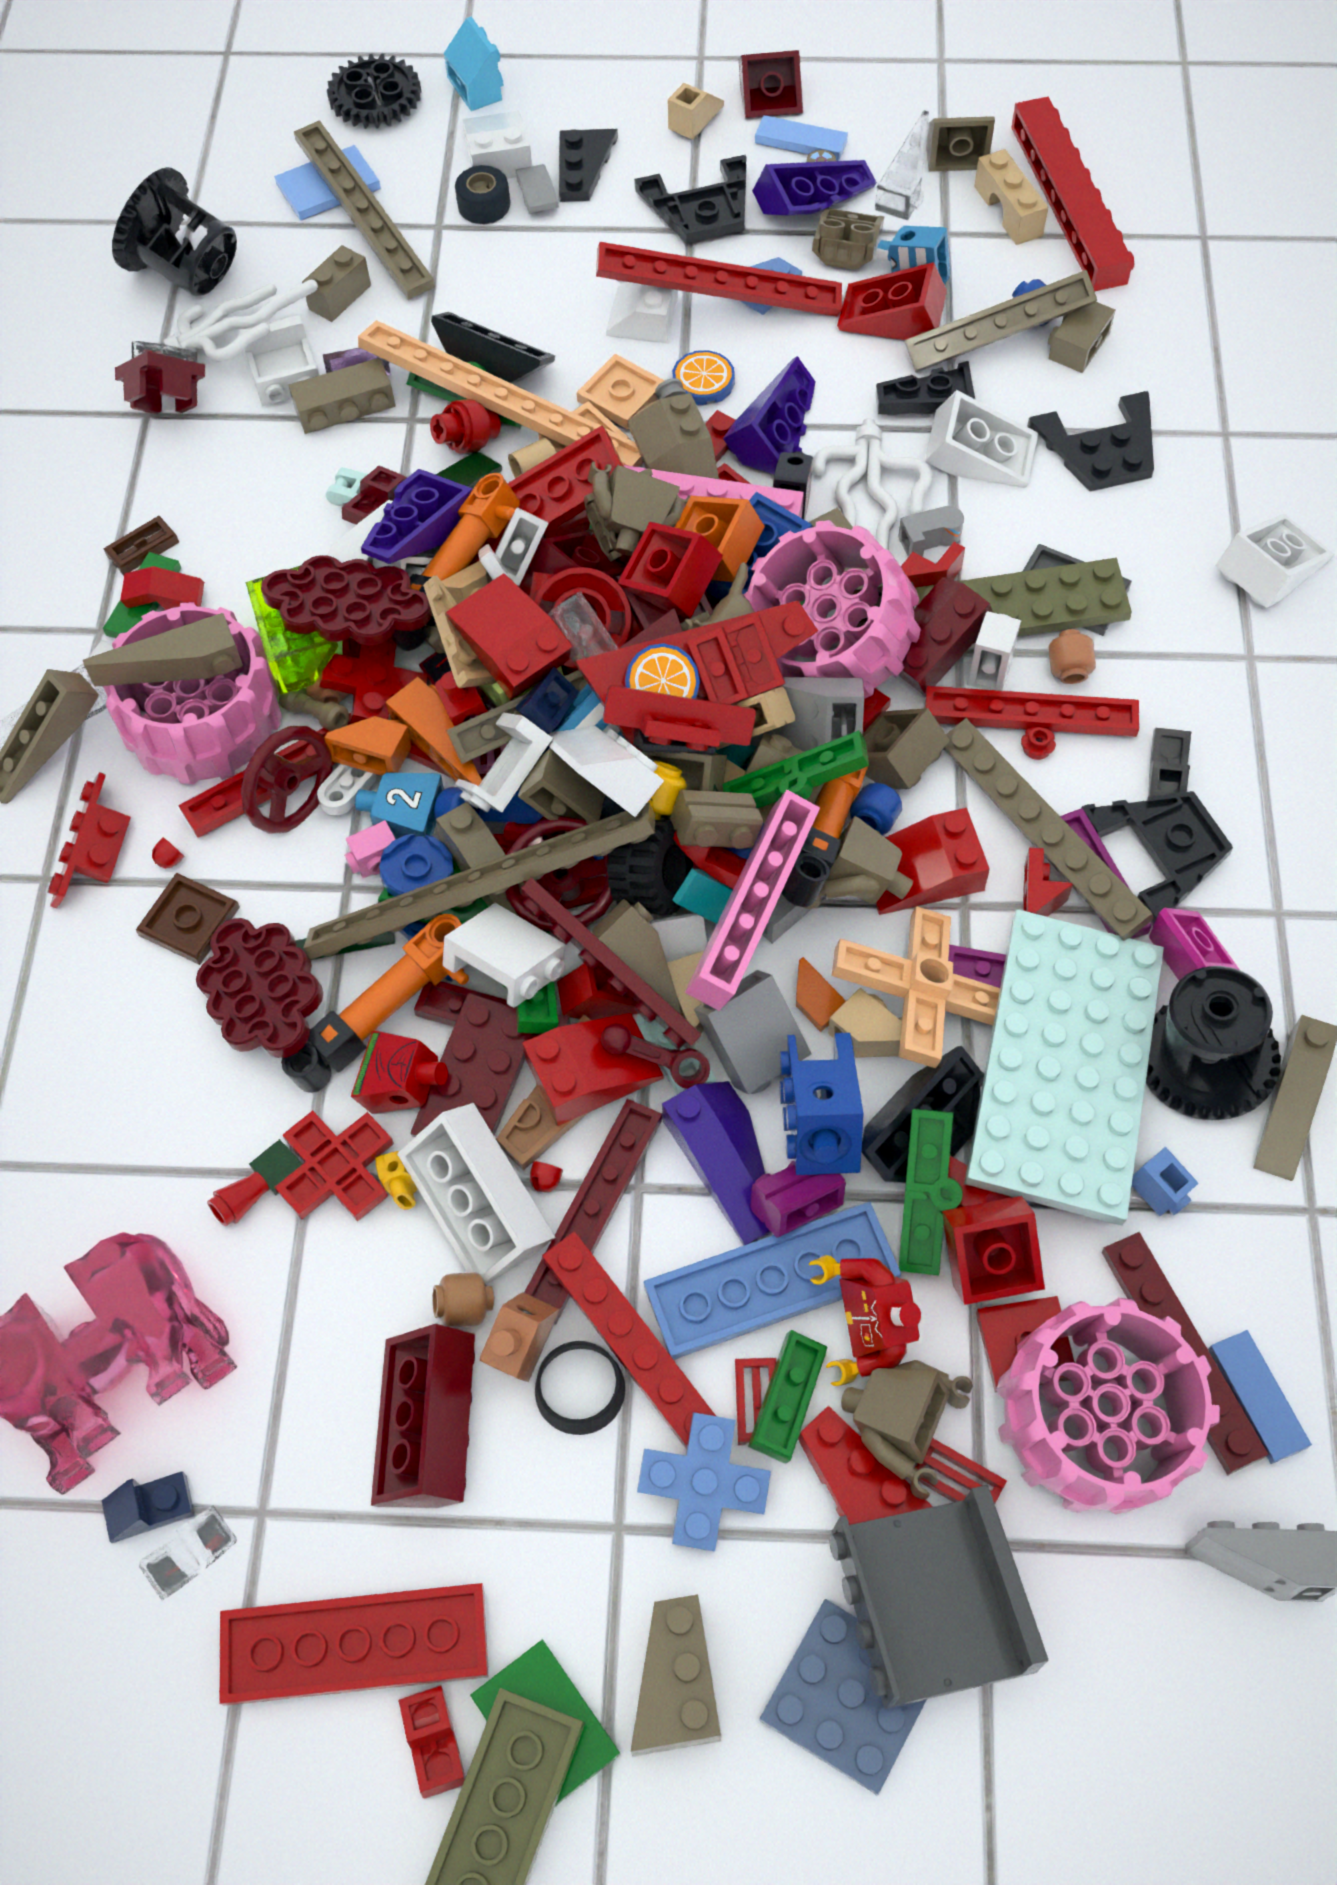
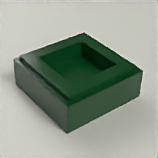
(275, 1164)

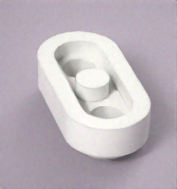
(344, 786)

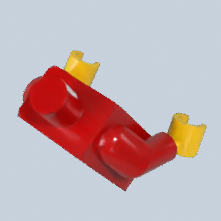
(877, 1314)

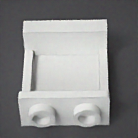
(280, 359)
(510, 768)
(506, 951)

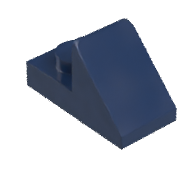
(548, 701)
(147, 1506)

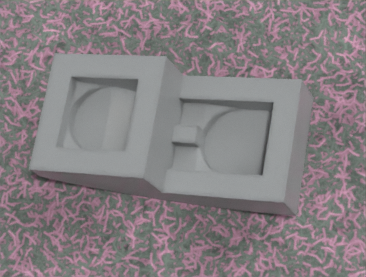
(537, 188)

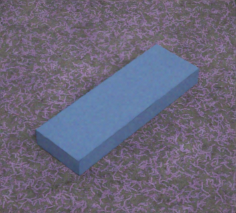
(1260, 1396)

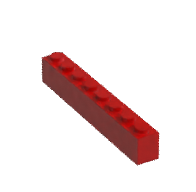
(1072, 193)

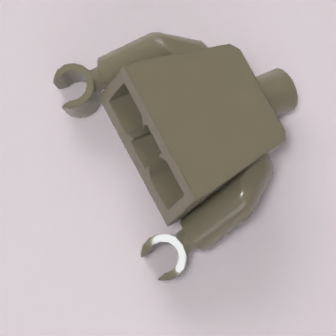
(633, 500)
(864, 866)
(901, 1414)

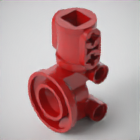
(600, 592)

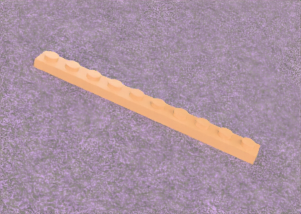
(486, 389)

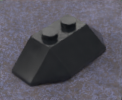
(495, 351)
(948, 1088)

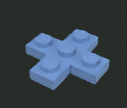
(703, 1481)

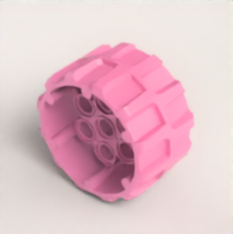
(797, 571)
(197, 724)
(1166, 1368)

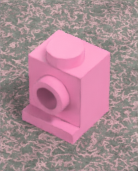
(367, 848)

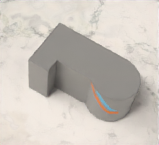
(930, 529)

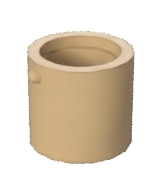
(530, 456)

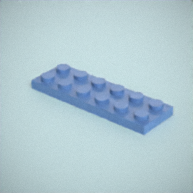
(761, 1281)

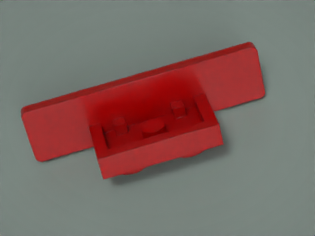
(679, 718)
(94, 844)

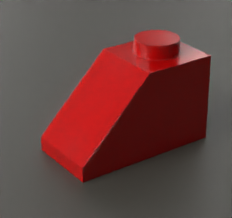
(589, 994)

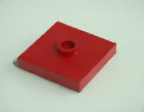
(1008, 1324)

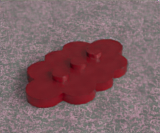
(346, 600)
(259, 987)

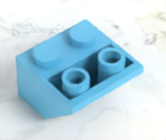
(473, 66)

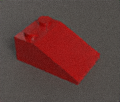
(895, 303)
(510, 635)
(940, 858)
(579, 1073)

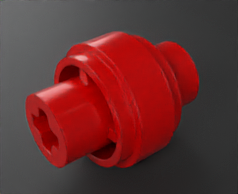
(465, 426)

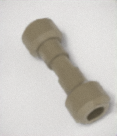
(330, 714)

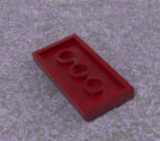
(481, 1063)

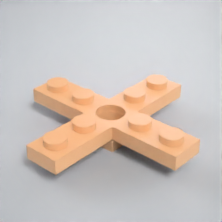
(924, 983)

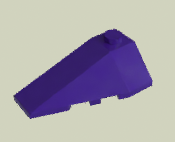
(810, 185)
(773, 419)
(417, 517)
(722, 1149)

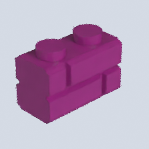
(792, 1200)

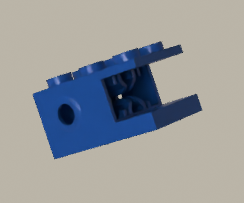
(827, 1129)

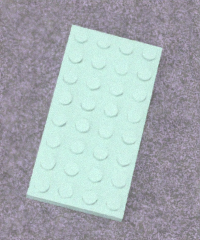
(1066, 1068)

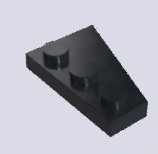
(581, 160)
(925, 393)

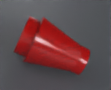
(236, 1199)

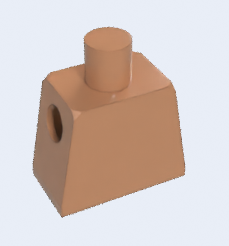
(519, 1337)

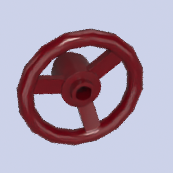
(283, 778)
(565, 889)

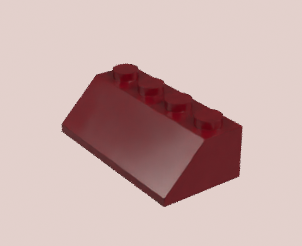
(424, 1418)

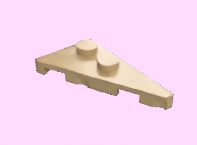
(464, 663)

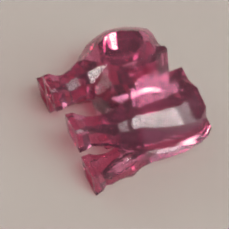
(142, 1319)

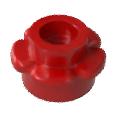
(1035, 749)

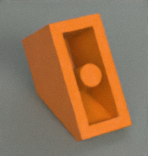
(370, 745)

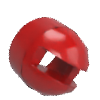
(165, 854)
(545, 1176)

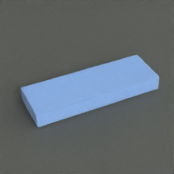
(799, 136)

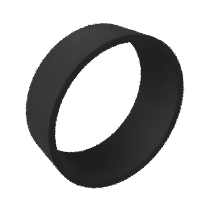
(590, 1424)

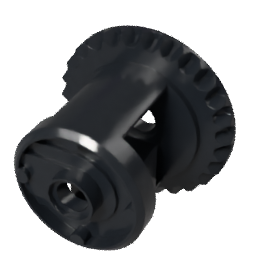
(148, 231)
(1213, 1017)

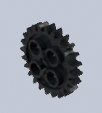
(354, 97)

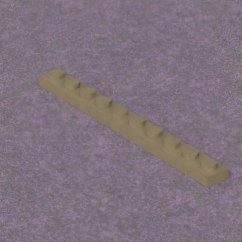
(488, 878)

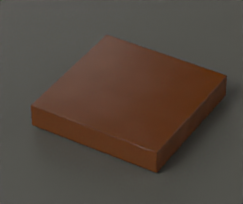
(186, 918)

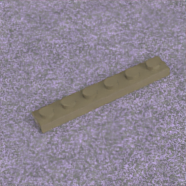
(1001, 321)

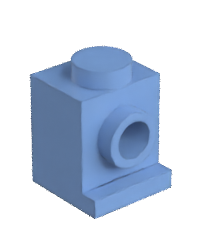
(1164, 1183)

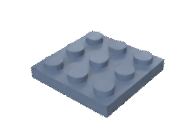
(831, 1707)

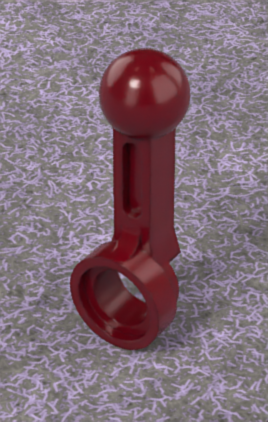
(618, 1039)

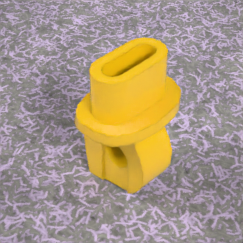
(396, 1182)

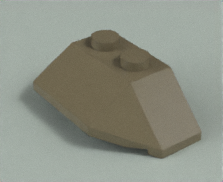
(674, 437)

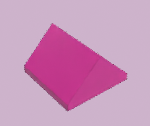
(1188, 942)

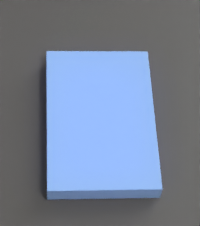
(308, 191)

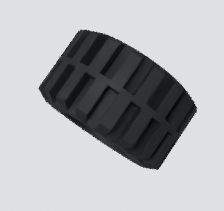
(649, 871)

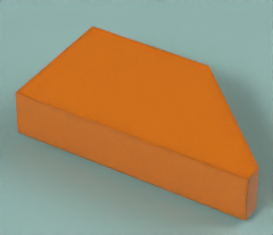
(816, 996)

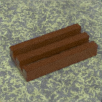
(141, 547)

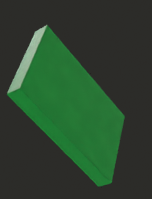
(543, 1680)

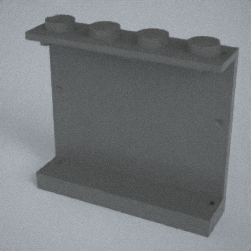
(937, 1600)

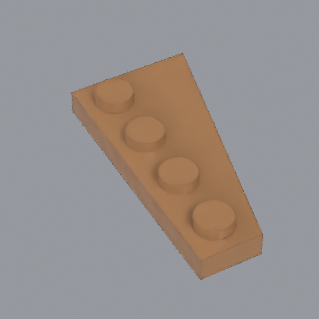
(532, 1128)

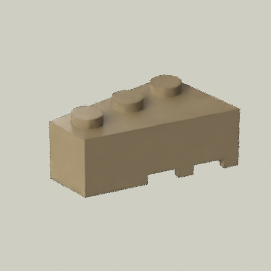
(676, 1685)

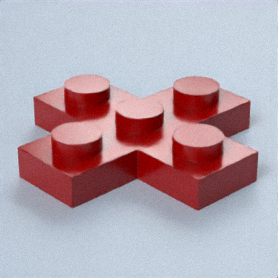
(369, 678)
(334, 1165)

